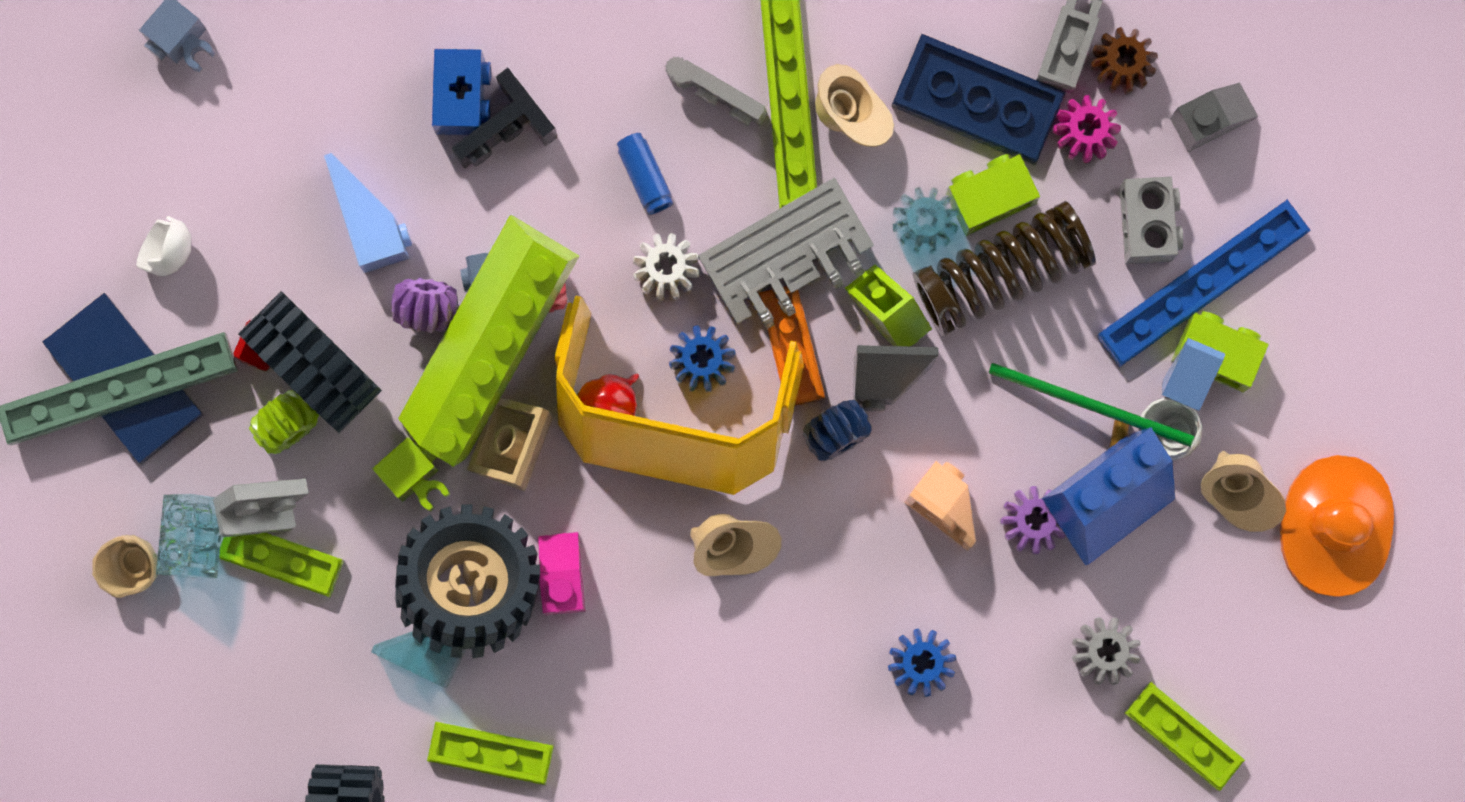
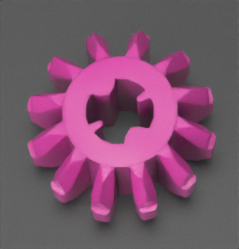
(1073, 137)

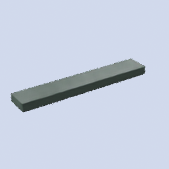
(117, 388)

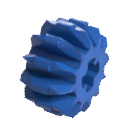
(689, 353)
(915, 651)

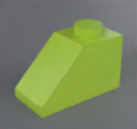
(889, 307)

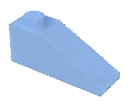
(371, 226)

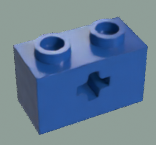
(451, 71)

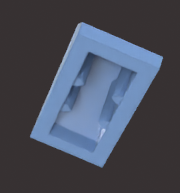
(1192, 374)

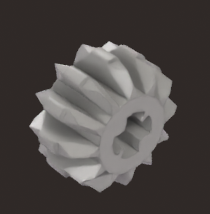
(1117, 659)

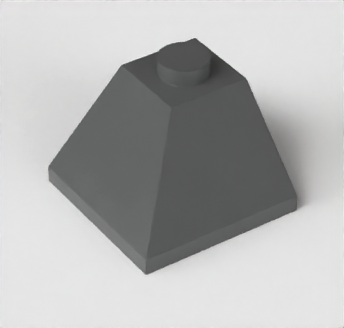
(888, 372)

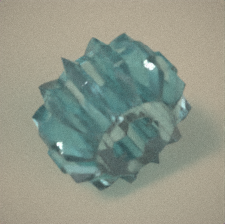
(925, 234)

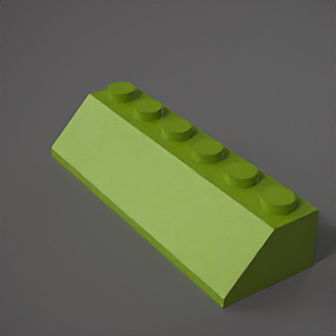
(486, 340)

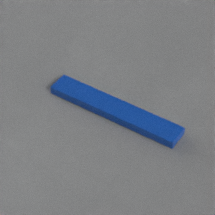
(1203, 283)

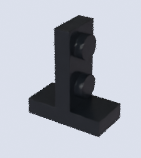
(505, 124)

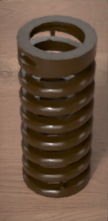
(937, 288)

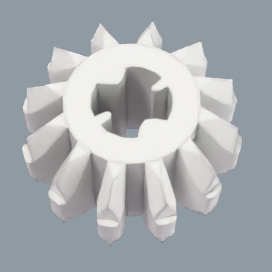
(679, 270)

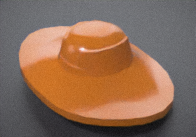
(1337, 526)

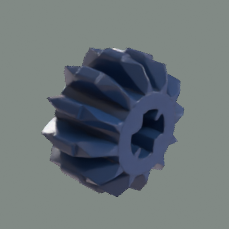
(837, 430)

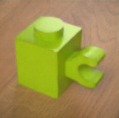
(408, 471)

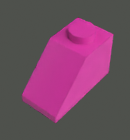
(561, 574)

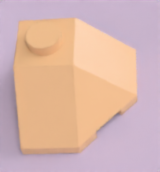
(945, 503)

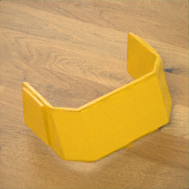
(664, 448)

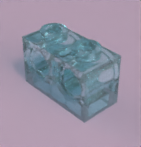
(188, 537)

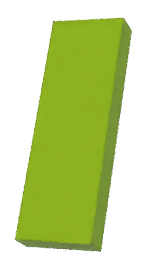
(283, 561)
(1184, 736)
(490, 753)

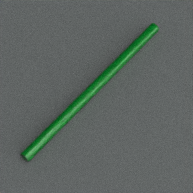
(1091, 404)

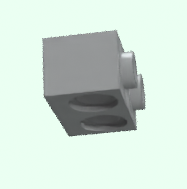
(1140, 219)

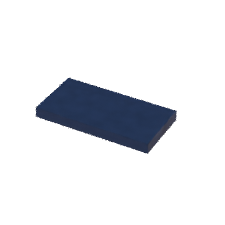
(978, 99)
(103, 340)

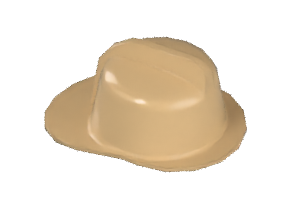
(851, 107)
(1243, 493)
(734, 546)

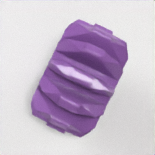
(424, 304)
(1020, 527)

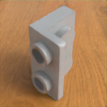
(258, 507)

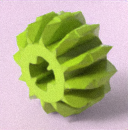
(283, 422)

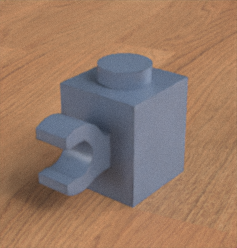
(175, 34)

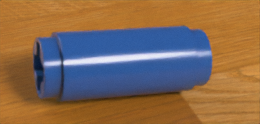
(644, 173)

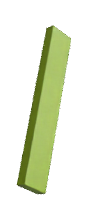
(788, 99)

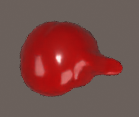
(610, 393)

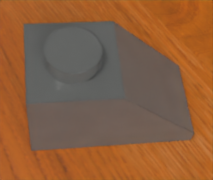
(1212, 115)

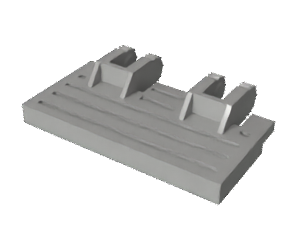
(784, 249)

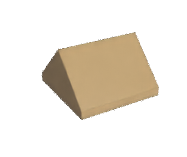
(511, 443)

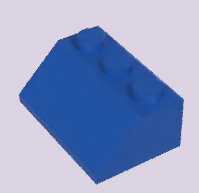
(1113, 494)

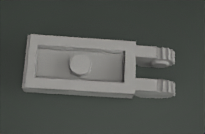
(1069, 46)
(713, 90)

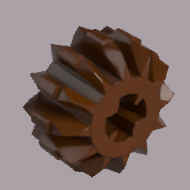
(1129, 46)

